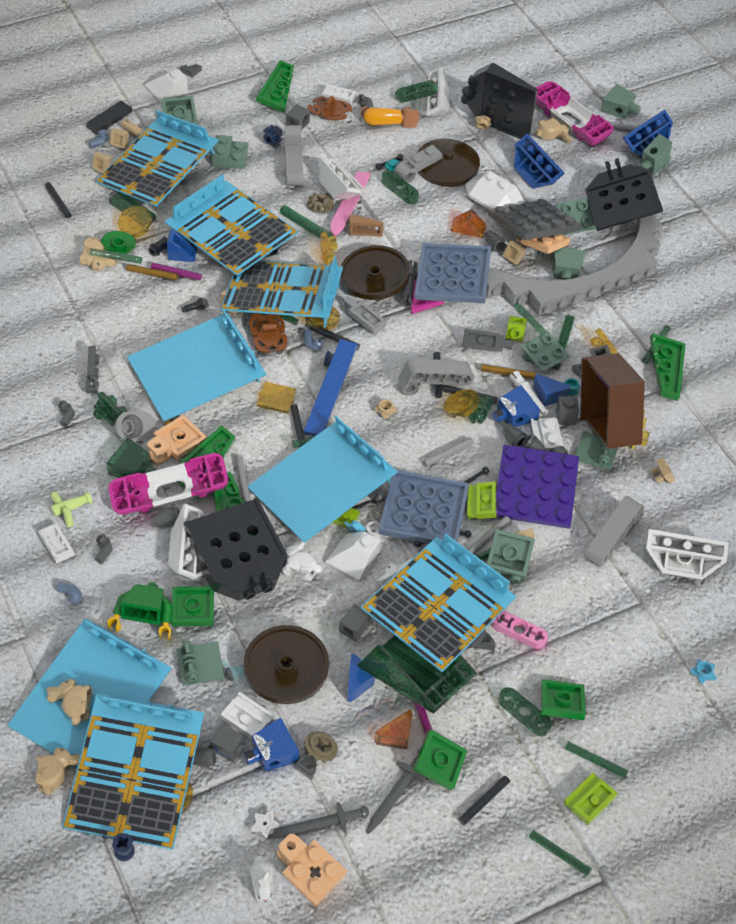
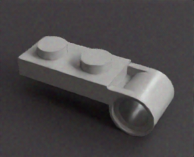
(408, 168)

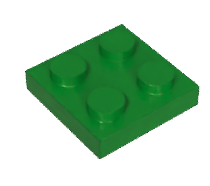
(192, 606)
(563, 699)
(440, 760)

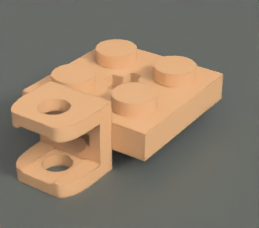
(546, 244)
(168, 444)
(298, 871)

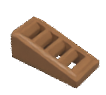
(357, 223)

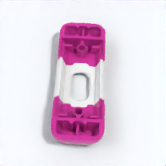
(557, 100)
(139, 490)

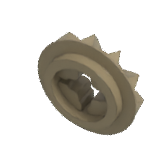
(319, 207)
(324, 741)

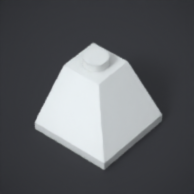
(168, 85)
(355, 554)

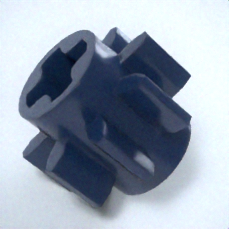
(272, 135)

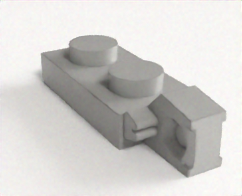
(364, 315)

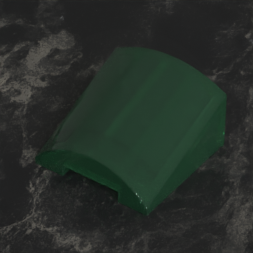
(414, 676)

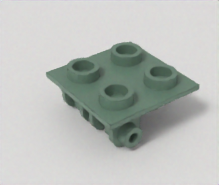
(580, 211)
(544, 351)
(594, 452)
(199, 663)

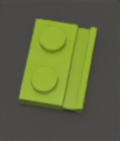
(482, 500)
(590, 798)

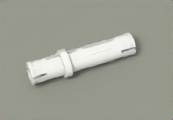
(520, 381)

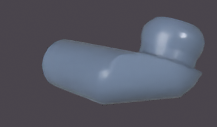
(100, 140)
(310, 342)
(72, 590)

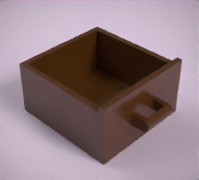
(612, 400)

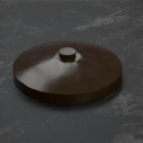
(457, 164)
(375, 272)
(286, 664)

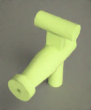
(65, 507)

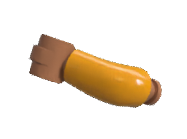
(386, 116)

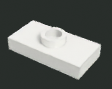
(339, 93)
(56, 543)

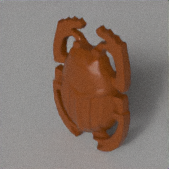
(330, 108)
(268, 332)

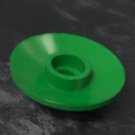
(118, 242)

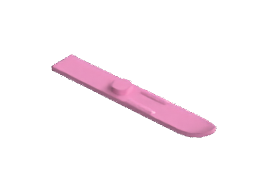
(347, 206)

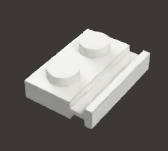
(547, 432)
(246, 715)

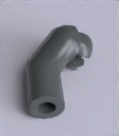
(364, 101)
(67, 412)
(105, 548)

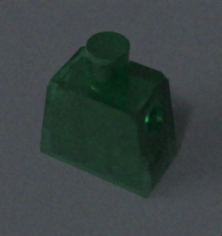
(129, 460)

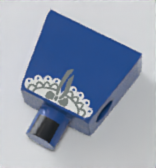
(516, 408)
(273, 747)

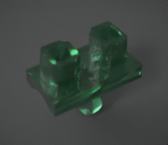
(107, 408)

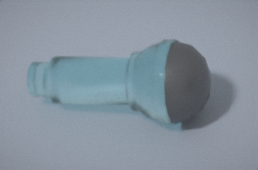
(232, 673)

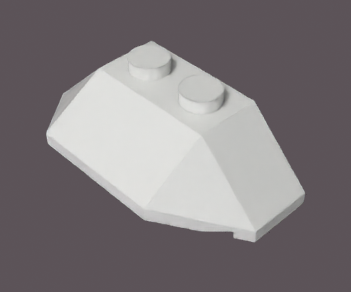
(438, 102)
(338, 180)
(492, 191)
(181, 552)
(685, 554)

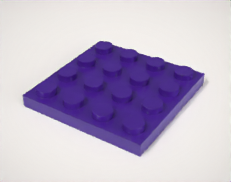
(536, 486)

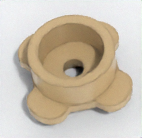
(482, 122)
(385, 404)

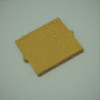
(276, 397)

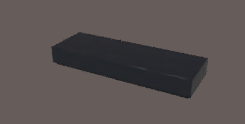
(109, 117)

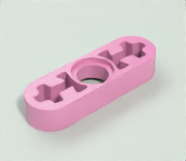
(522, 637)

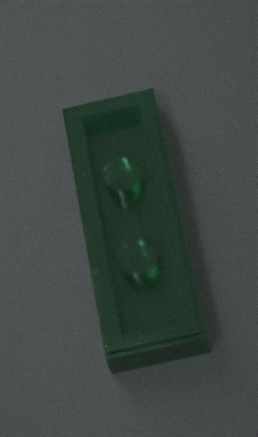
(124, 201)

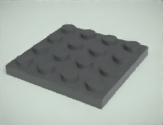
(534, 219)

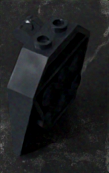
(502, 99)
(622, 195)
(242, 579)

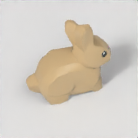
(551, 129)
(96, 262)
(75, 699)
(52, 769)

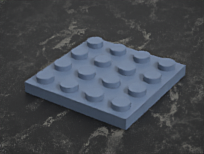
(453, 273)
(423, 507)

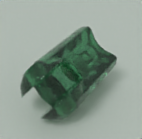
(482, 410)

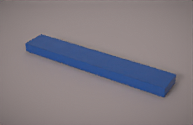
(330, 388)

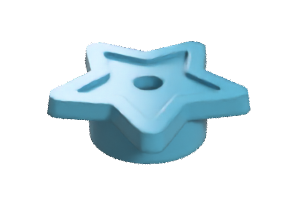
(354, 526)
(707, 667)

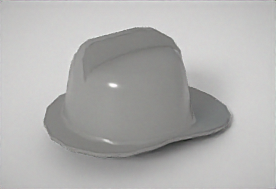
(135, 426)

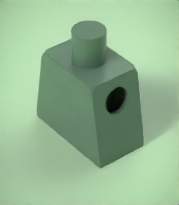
(620, 102)
(656, 154)
(567, 263)

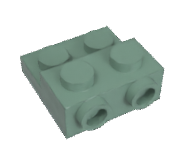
(180, 107)
(229, 153)
(510, 554)

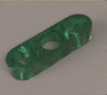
(409, 92)
(407, 194)
(525, 720)

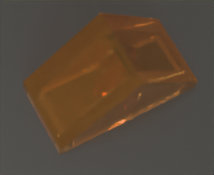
(469, 224)
(396, 732)

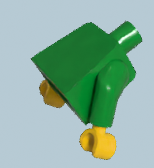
(143, 605)

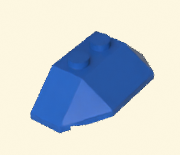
(644, 134)
(535, 163)

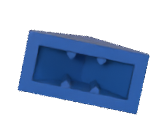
(179, 248)
(549, 389)
(358, 679)

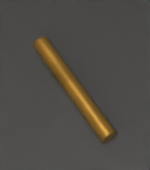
(152, 272)
(507, 371)

